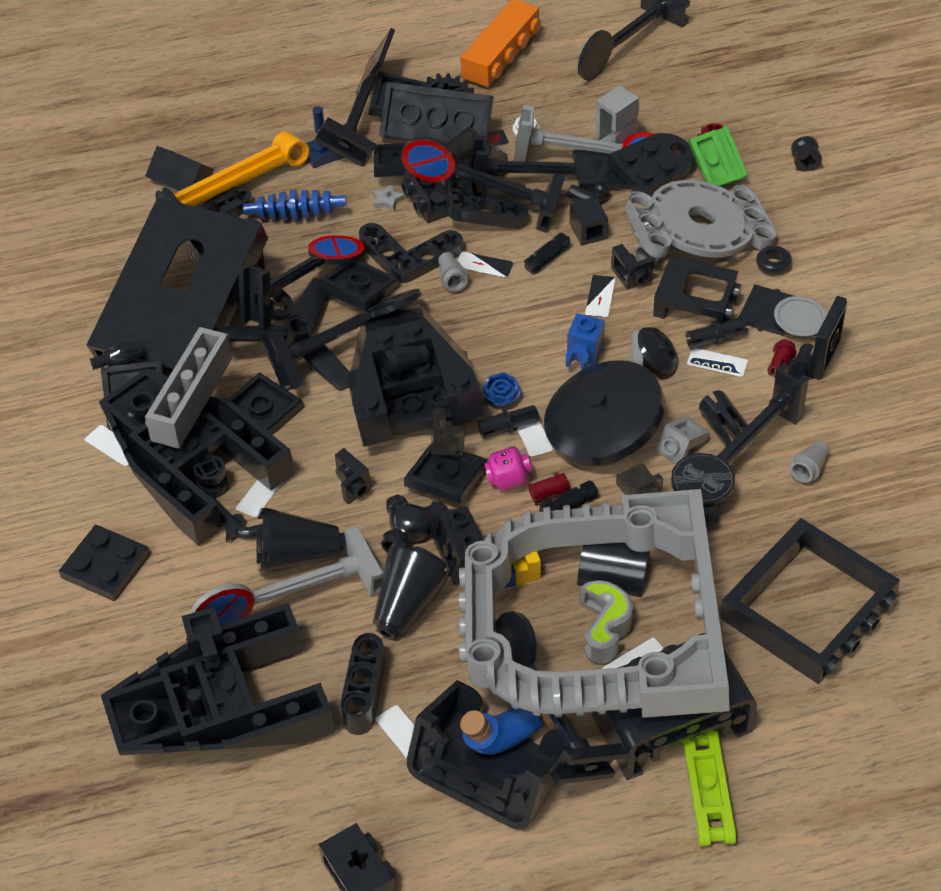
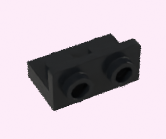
(426, 196)
(452, 536)

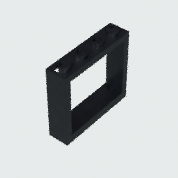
(815, 666)

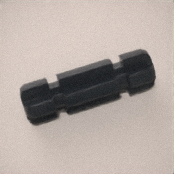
(547, 252)
(572, 497)

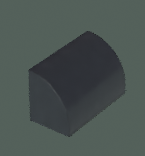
(175, 169)
(616, 565)

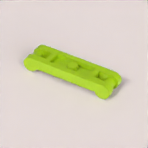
(709, 789)

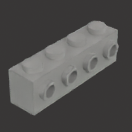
(188, 387)

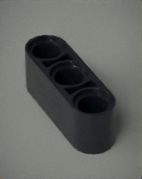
(363, 697)

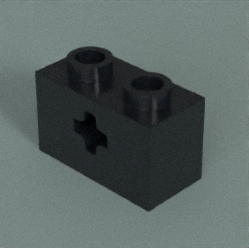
(349, 851)

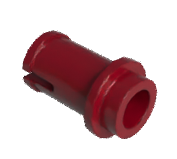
(783, 353)
(548, 487)

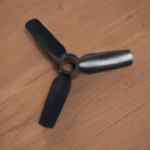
(297, 330)

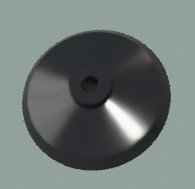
(657, 350)

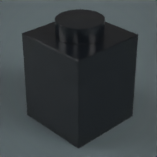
(588, 221)

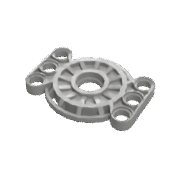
(673, 226)

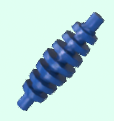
(294, 205)

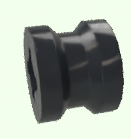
(806, 153)

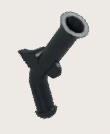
(234, 524)

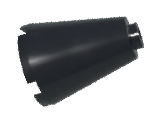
(294, 541)
(407, 587)

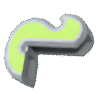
(613, 622)

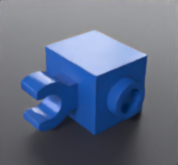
(585, 340)

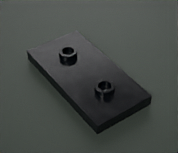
(433, 112)

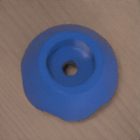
(501, 389)

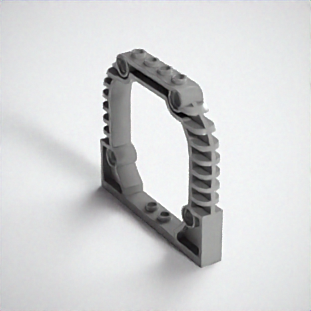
(661, 684)

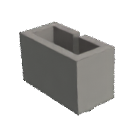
(616, 115)

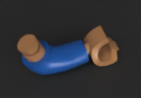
(503, 731)

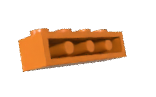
(500, 42)

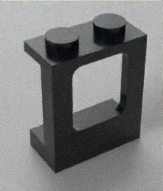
(670, 289)

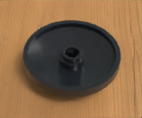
(604, 413)

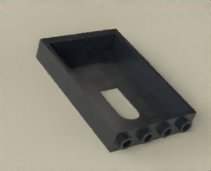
(166, 317)

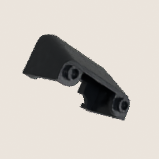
(500, 785)

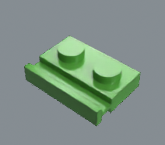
(718, 157)

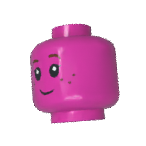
(508, 468)

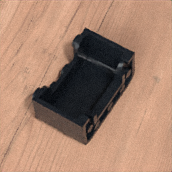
(650, 735)

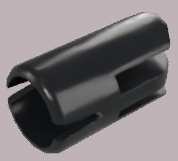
(722, 416)

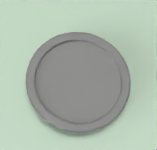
(799, 316)

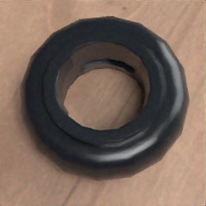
(774, 252)

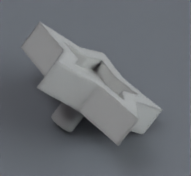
(387, 198)

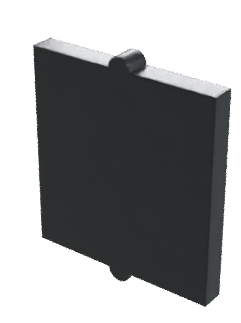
(760, 309)

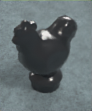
(409, 521)

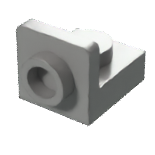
(680, 437)

